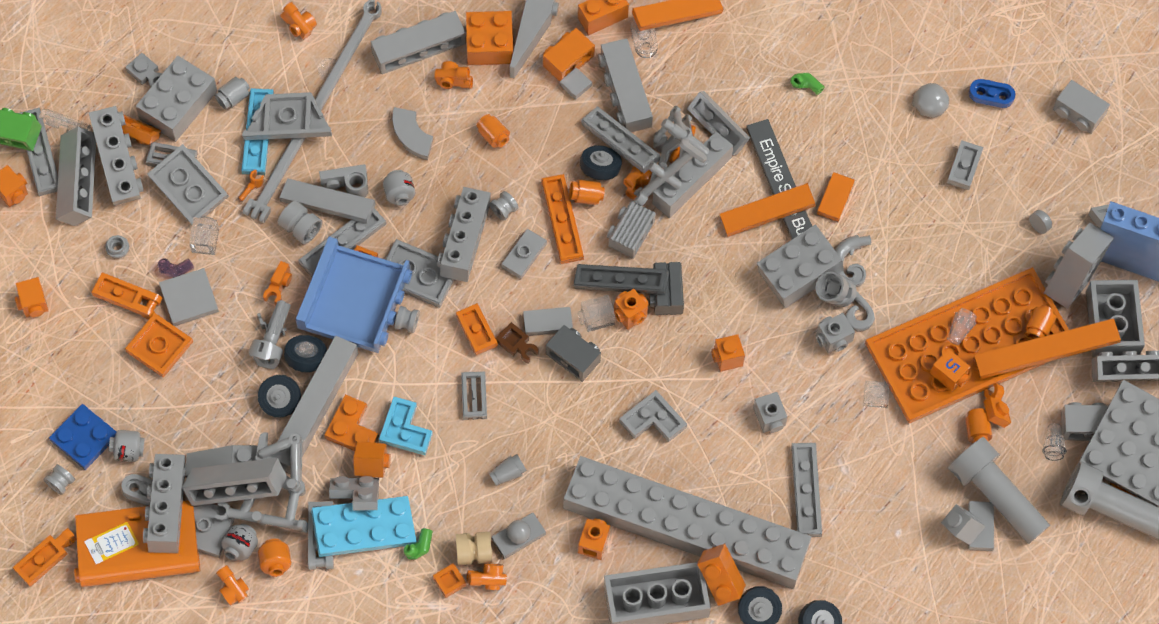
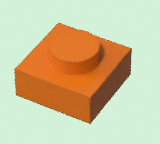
(449, 580)

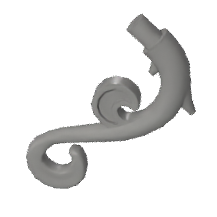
(859, 275)

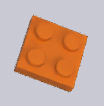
(159, 345)

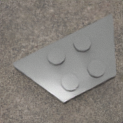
(287, 117)

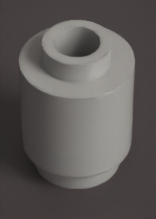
(232, 92)

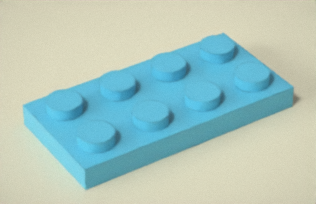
(349, 531)

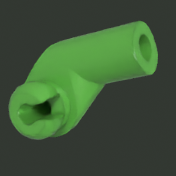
(806, 80)

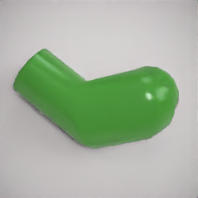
(420, 548)

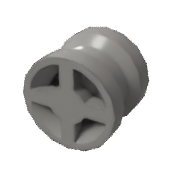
(504, 205)
(407, 319)
(59, 479)

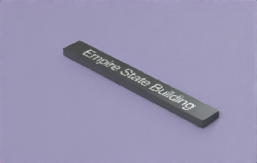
(776, 171)

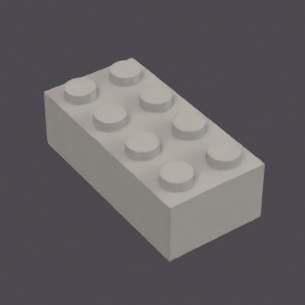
(657, 595)

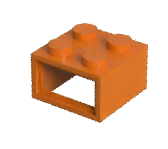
(489, 37)

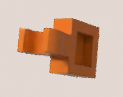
(280, 278)
(996, 410)

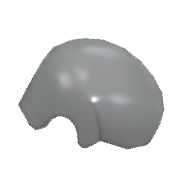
(931, 100)

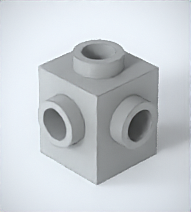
(834, 333)

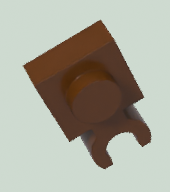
(514, 341)

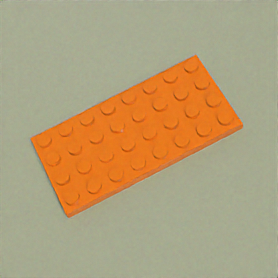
(912, 348)

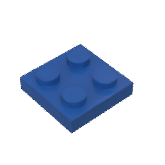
(83, 436)

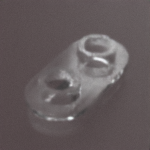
(642, 39)

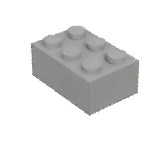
(176, 98)
(798, 265)
(1077, 265)
(1122, 302)

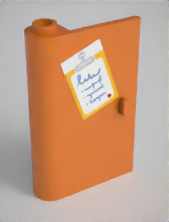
(114, 551)

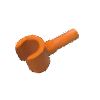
(254, 183)

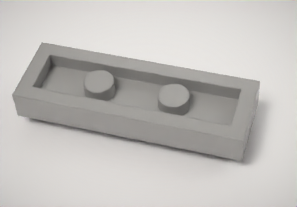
(716, 120)

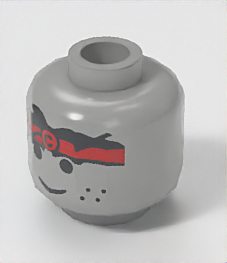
(399, 186)
(127, 445)
(239, 542)

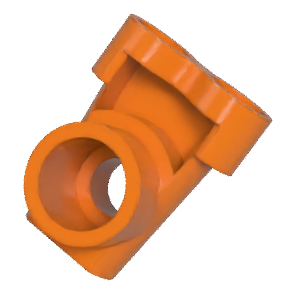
(300, 24)
(453, 75)
(635, 180)
(491, 577)
(234, 589)

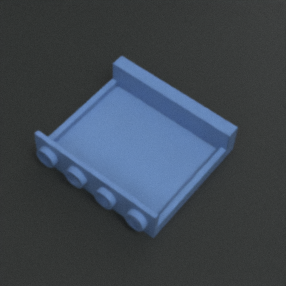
(1134, 241)
(353, 296)

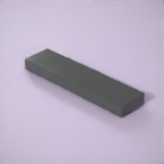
(621, 279)

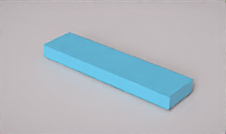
(255, 151)

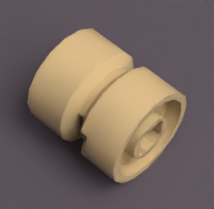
(474, 548)

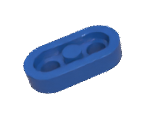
(992, 91)

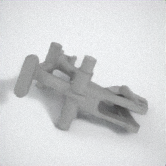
(680, 137)
(293, 484)

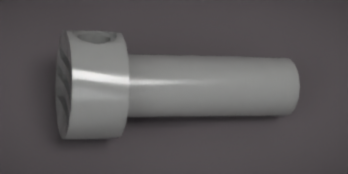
(978, 466)
(1088, 491)

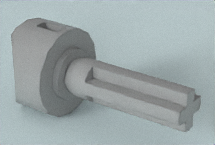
(267, 349)

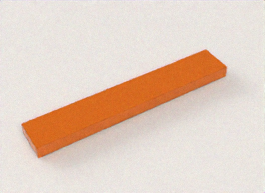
(1047, 348)

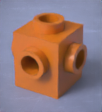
(630, 308)

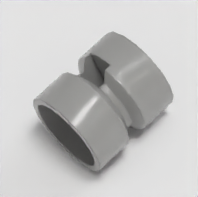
(297, 220)
(836, 289)

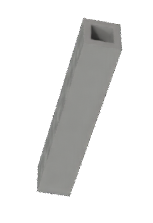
(319, 395)

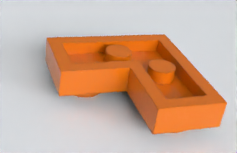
(345, 425)

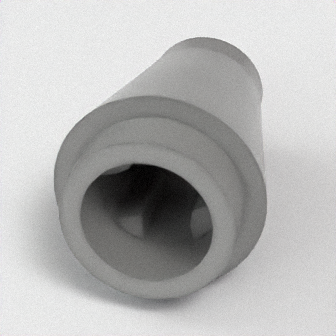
(508, 470)

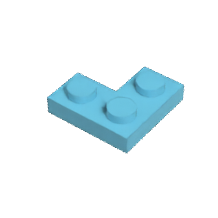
(399, 431)

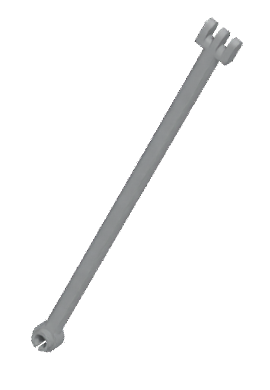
(260, 204)

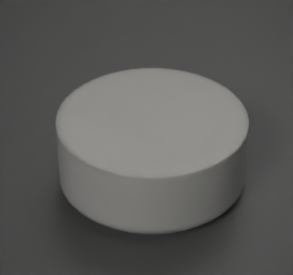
(1040, 221)

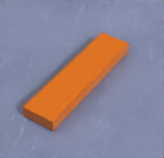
(674, 12)
(767, 209)
(562, 219)

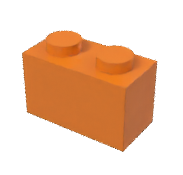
(599, 14)
(569, 53)
(721, 574)

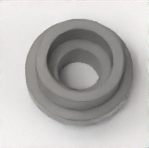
(115, 241)

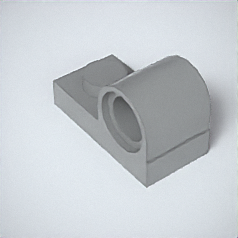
(346, 177)

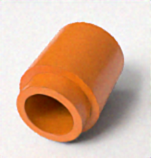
(493, 131)
(586, 192)
(1040, 322)
(978, 425)

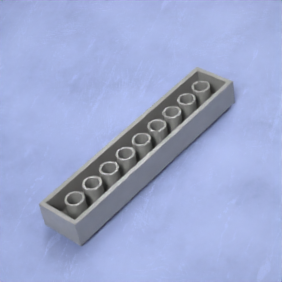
(685, 521)

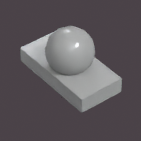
(518, 535)

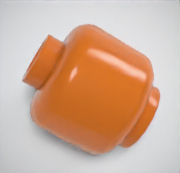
(274, 557)

